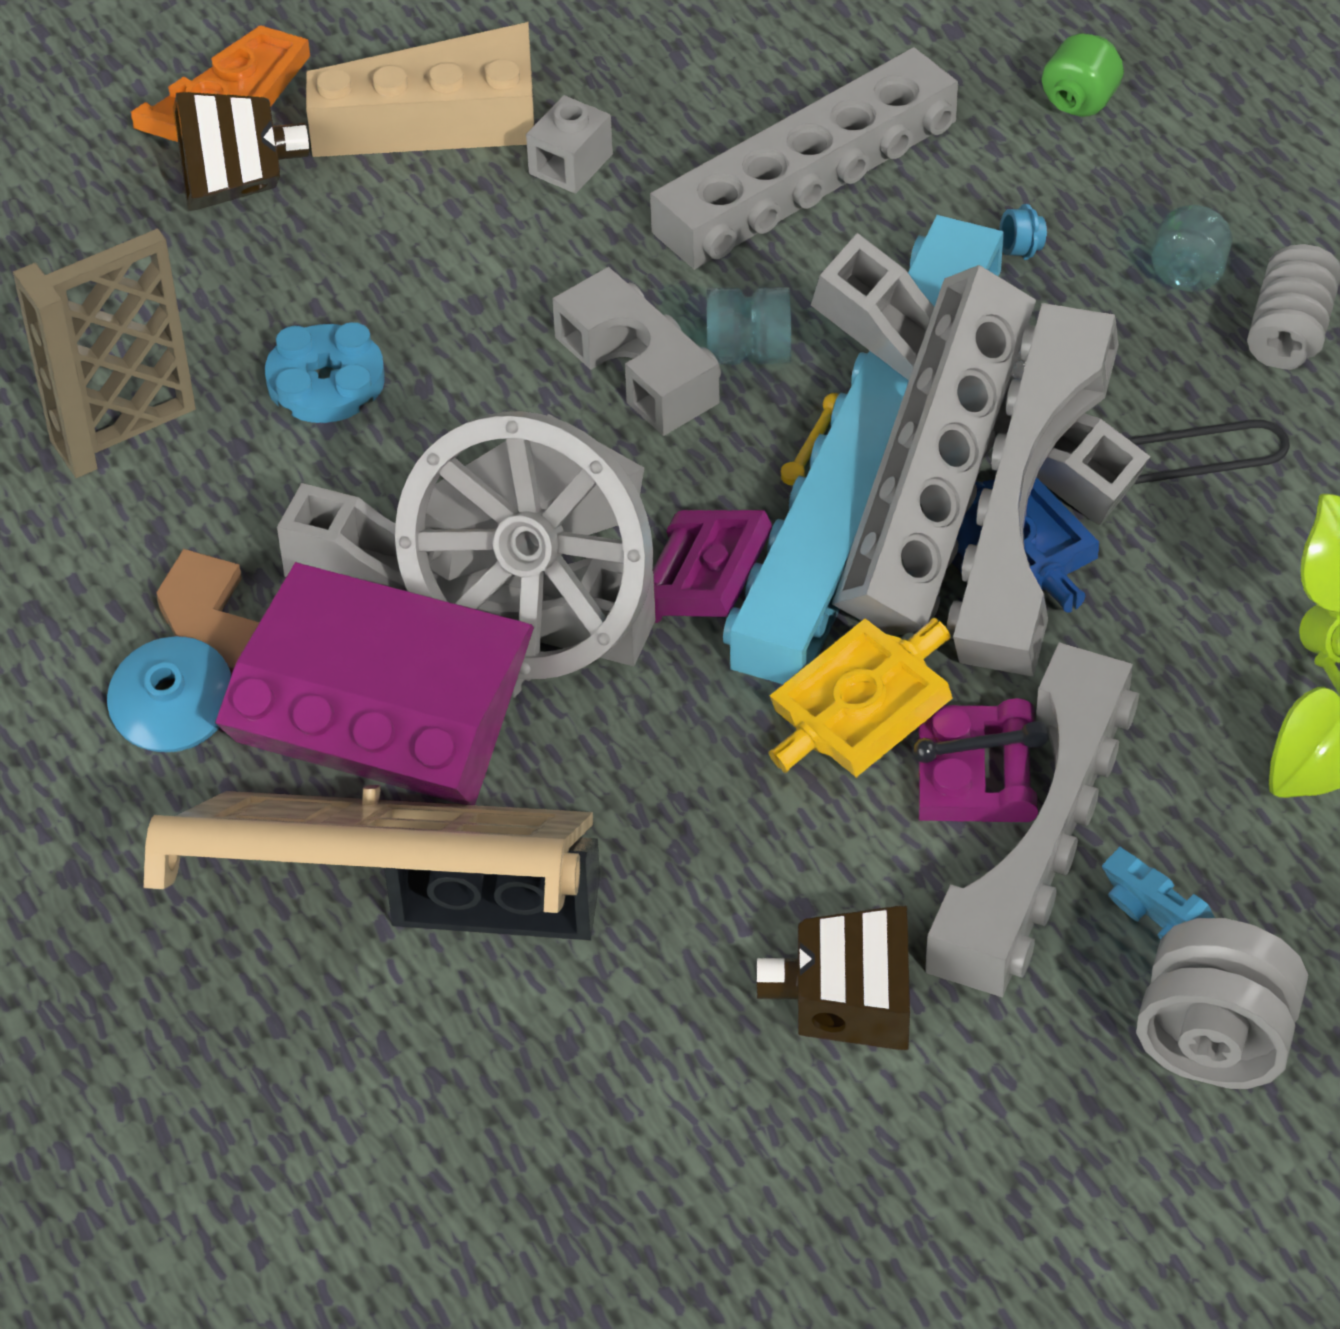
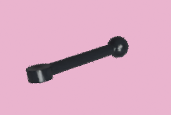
(1032, 735)

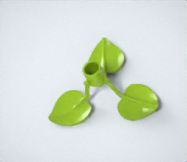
(1309, 739)

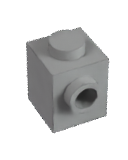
(569, 144)

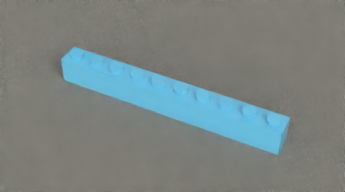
(793, 591)

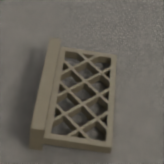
(58, 357)

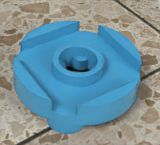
(302, 350)

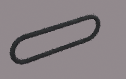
(1199, 470)

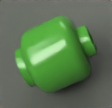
(1082, 71)

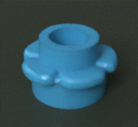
(1022, 231)

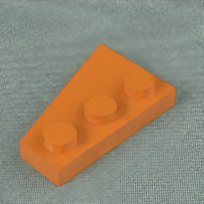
(252, 66)

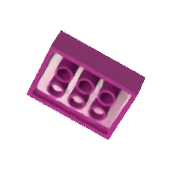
(376, 683)

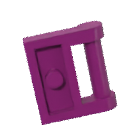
(707, 561)
(955, 782)

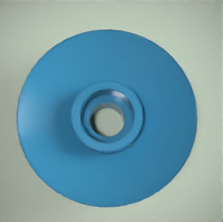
(175, 716)

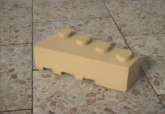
(426, 97)

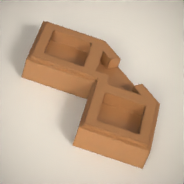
(194, 602)

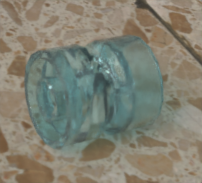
(749, 325)

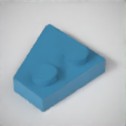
(1147, 891)

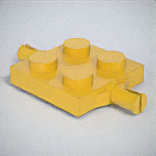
(861, 696)

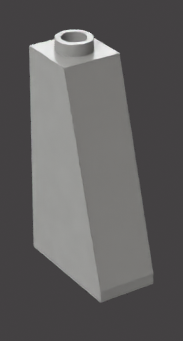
(553, 473)

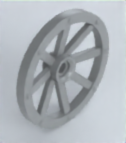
(512, 541)

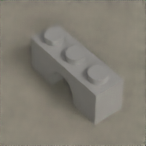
(670, 373)

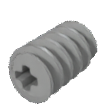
(1294, 306)

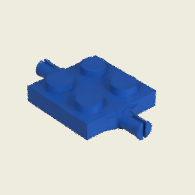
(1052, 542)

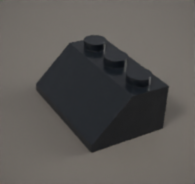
(494, 901)

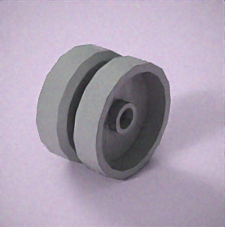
(1222, 1003)

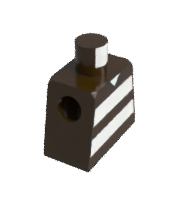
(231, 146)
(847, 978)

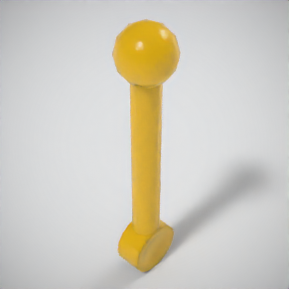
(792, 470)

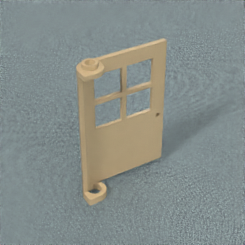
(372, 835)

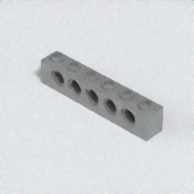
(803, 158)
(962, 356)

